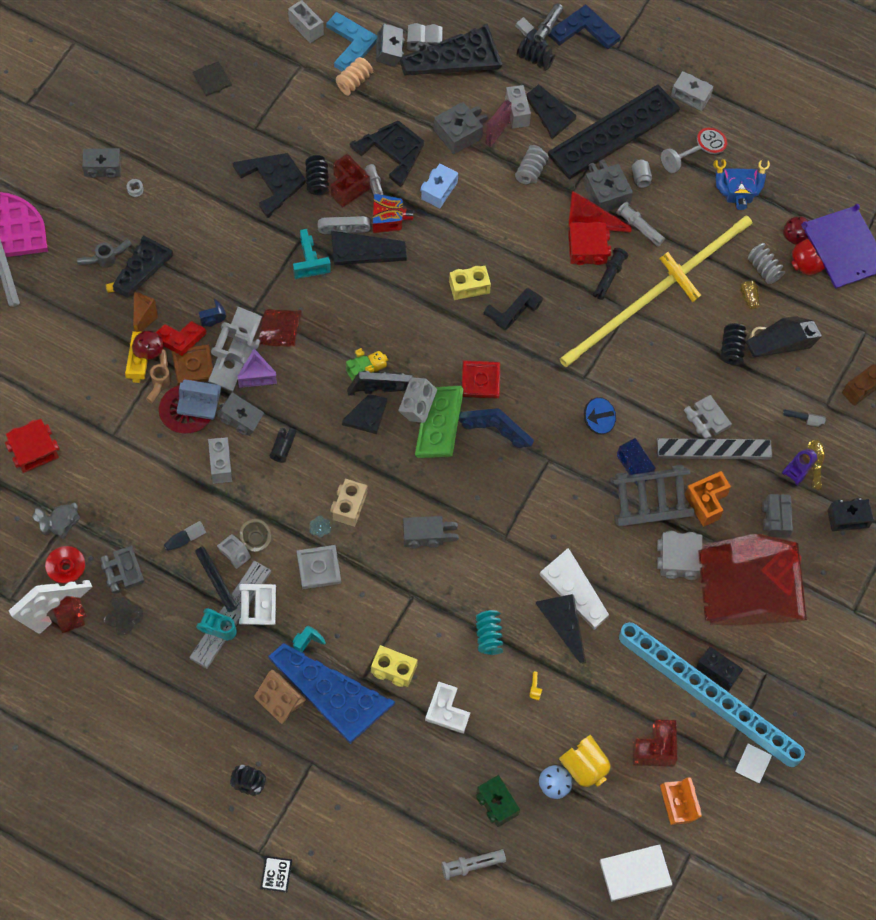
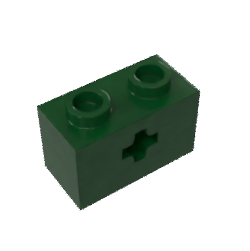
(497, 790)

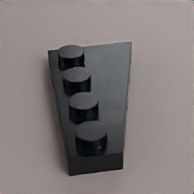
(363, 249)
(141, 266)

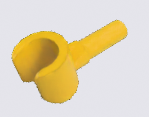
(535, 692)

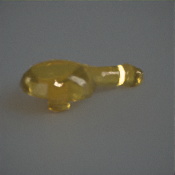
(819, 449)

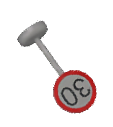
(708, 139)

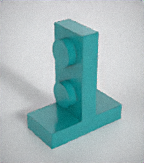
(312, 265)

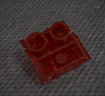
(279, 327)

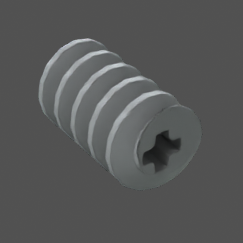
(531, 165)
(765, 265)

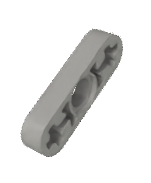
(344, 224)

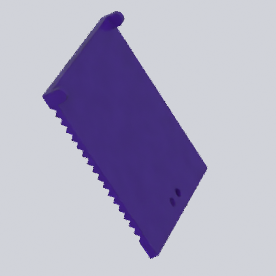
(843, 245)

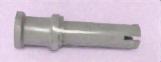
(634, 218)
(461, 863)

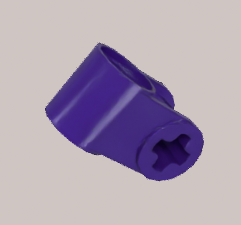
(797, 468)

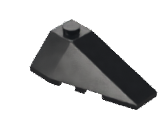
(784, 336)

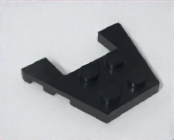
(397, 143)
(279, 175)

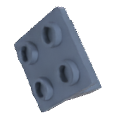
(198, 399)

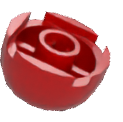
(806, 259)

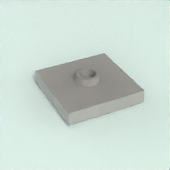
(318, 567)

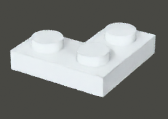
(443, 713)

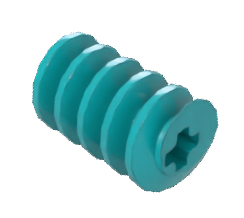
(487, 632)

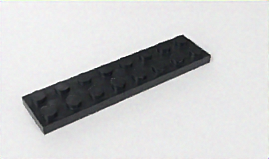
(613, 131)

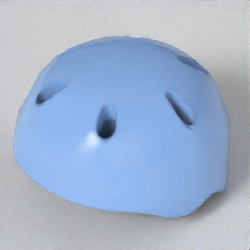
(557, 781)

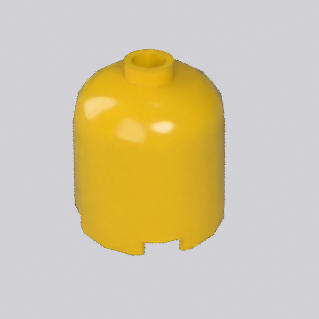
(587, 763)

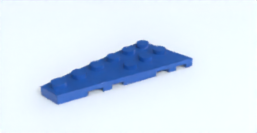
(337, 697)

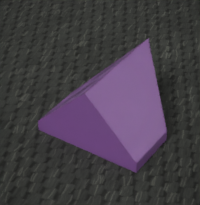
(256, 372)

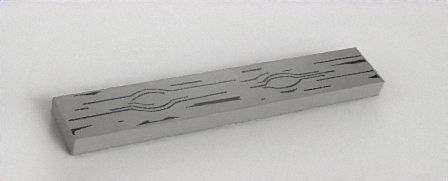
(211, 645)

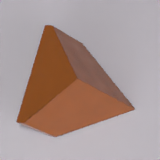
(144, 311)

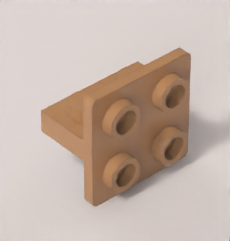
(278, 696)

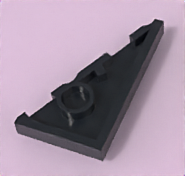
(563, 617)

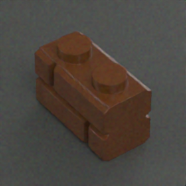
(861, 386)

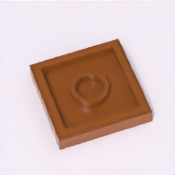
(193, 365)

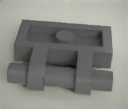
(128, 566)

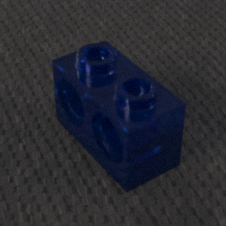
(634, 458)

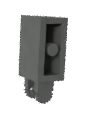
(427, 531)

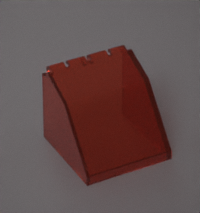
(752, 581)

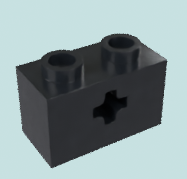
(850, 514)
(719, 669)

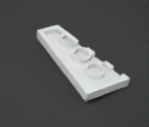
(568, 578)

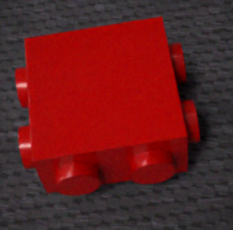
(588, 243)
(32, 445)

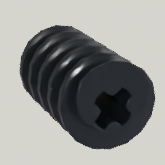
(535, 53)
(316, 175)
(733, 344)

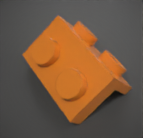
(681, 801)

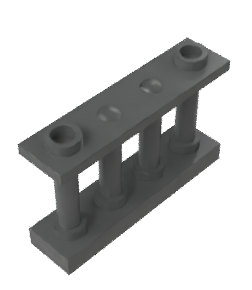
(644, 513)

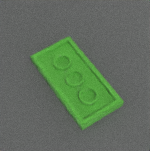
(439, 431)

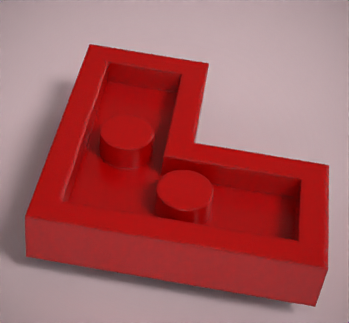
(181, 341)

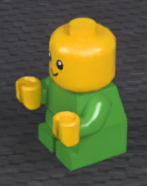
(372, 363)

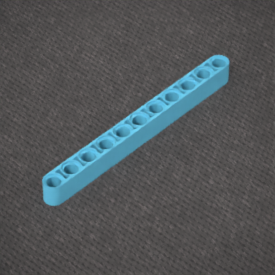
(714, 703)

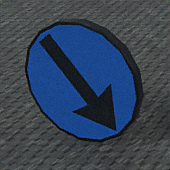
(599, 415)

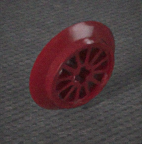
(165, 412)

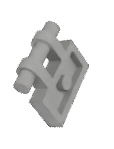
(711, 414)

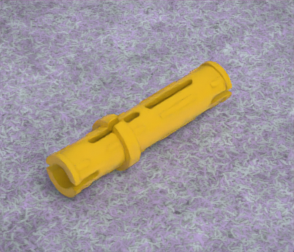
(675, 270)

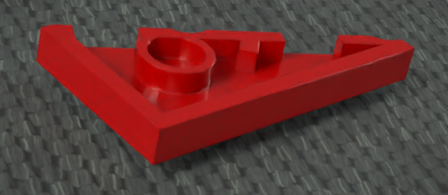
(587, 212)

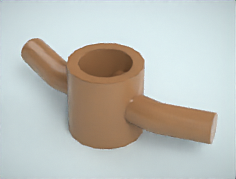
(159, 383)

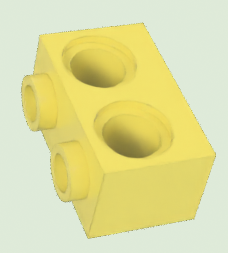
(471, 286)
(396, 661)

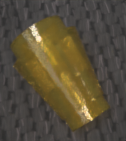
(750, 293)

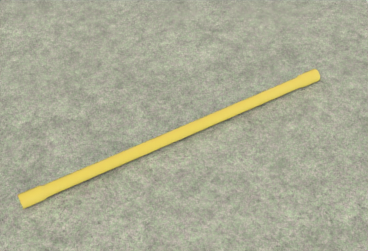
(575, 353)

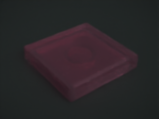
(498, 123)

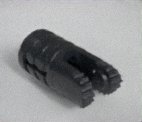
(282, 445)

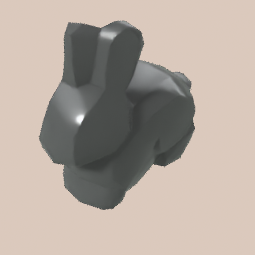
(59, 521)

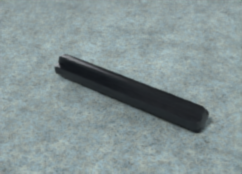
(216, 579)

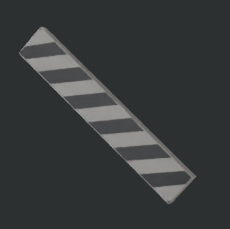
(714, 449)

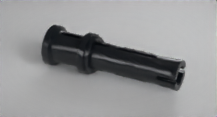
(613, 266)

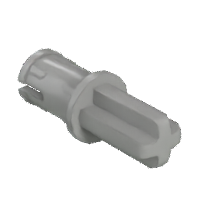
(375, 180)

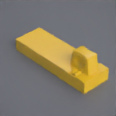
(136, 366)

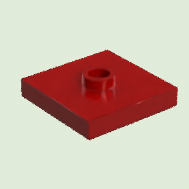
(481, 379)

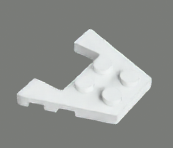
(36, 604)

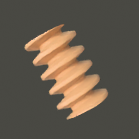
(354, 75)

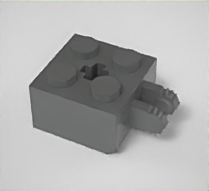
(459, 126)
(607, 186)

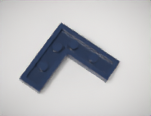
(586, 19)
(497, 419)

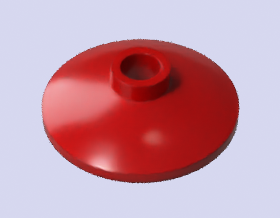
(65, 556)

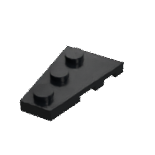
(551, 111)
(371, 382)

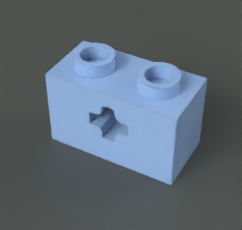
(439, 186)

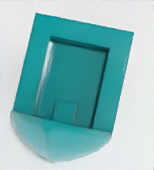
(302, 640)

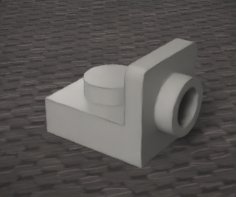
(234, 551)

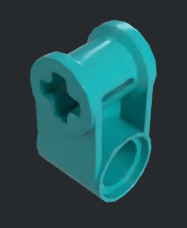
(214, 622)

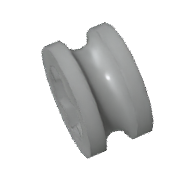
(133, 183)

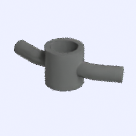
(103, 249)

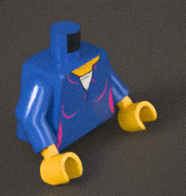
(740, 185)

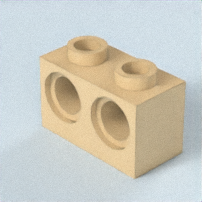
(353, 503)

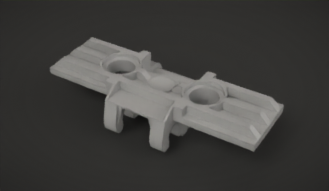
(240, 348)

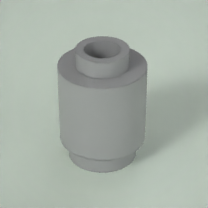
(641, 173)

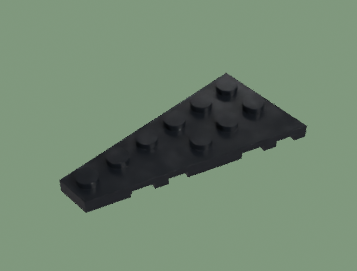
(457, 54)

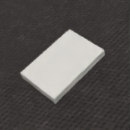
(635, 873)

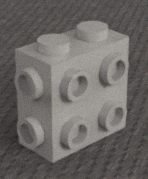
(679, 555)

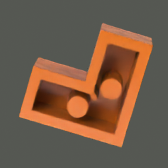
(705, 495)

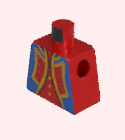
(389, 213)

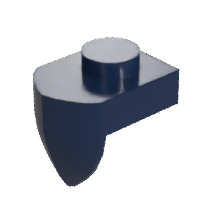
(212, 316)

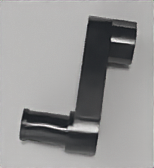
(505, 320)

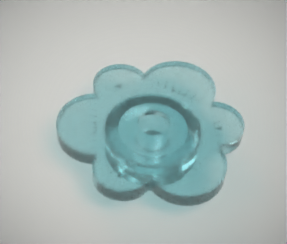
(320, 522)

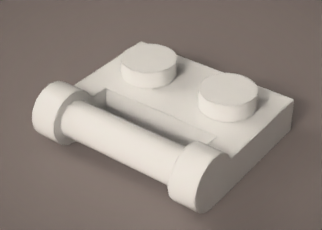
(264, 604)

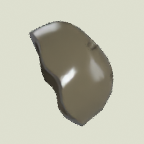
(255, 537)

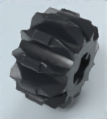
(247, 780)

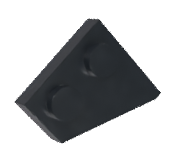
(367, 414)

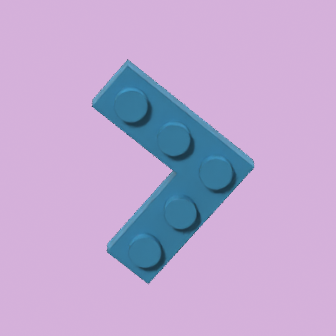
(361, 39)

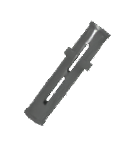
(546, 26)

